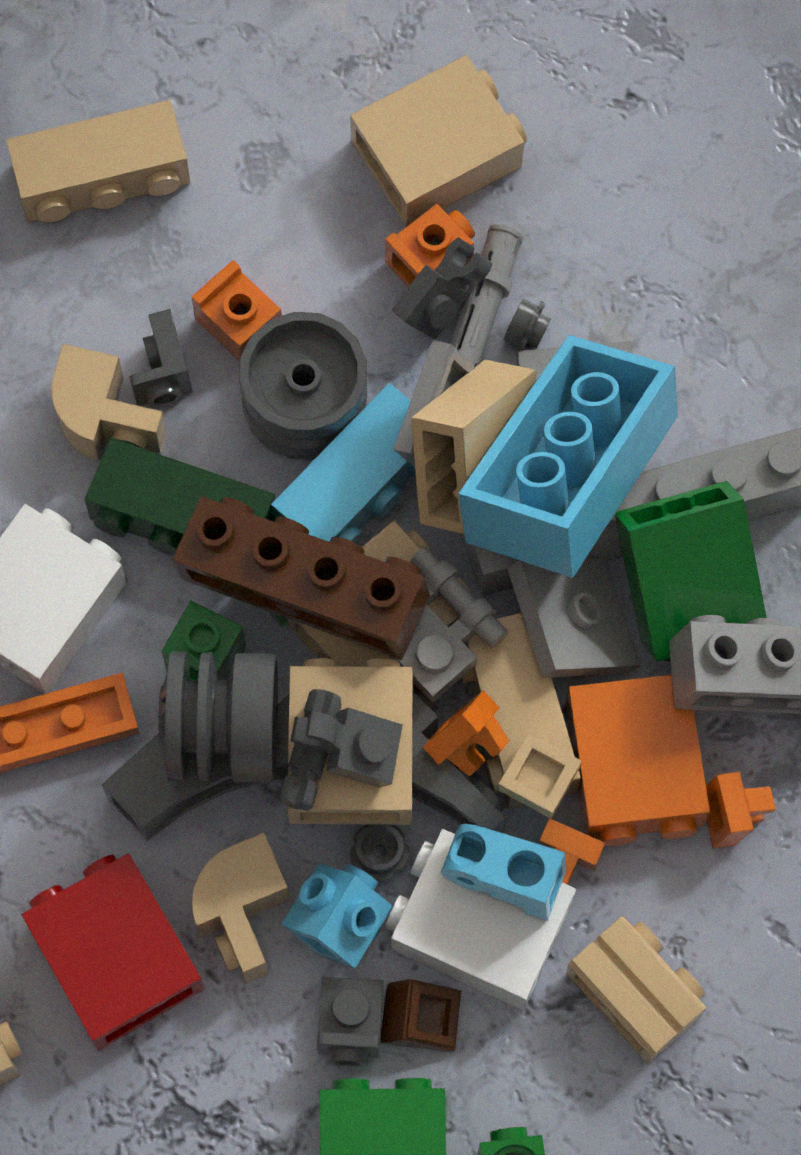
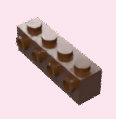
(302, 575)

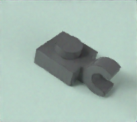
(438, 294)
(356, 741)

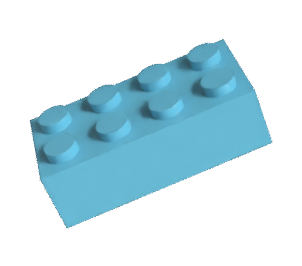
(569, 455)

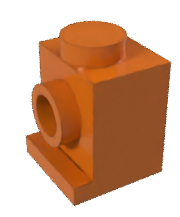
(410, 249)
(222, 297)

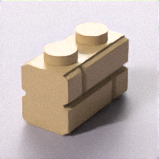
(637, 987)

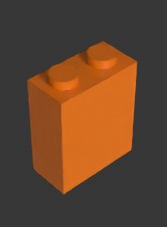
(637, 760)

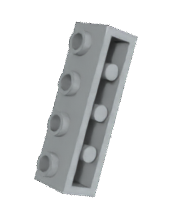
(737, 666)

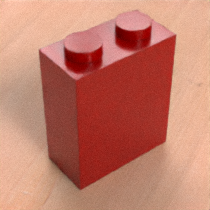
(112, 949)

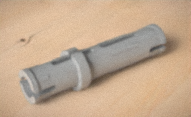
(486, 296)

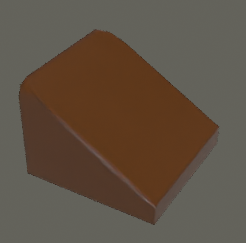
(420, 1015)

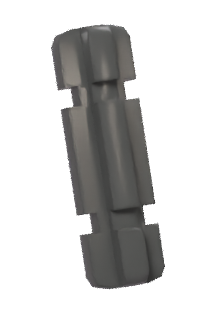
(308, 763)

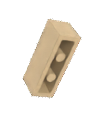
(99, 162)
(525, 698)

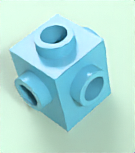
(338, 913)

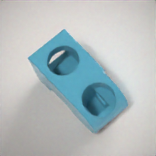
(506, 868)

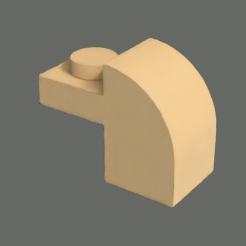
(87, 405)
(229, 891)

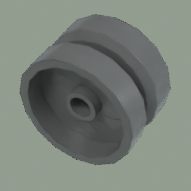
(302, 383)

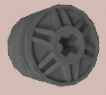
(220, 716)

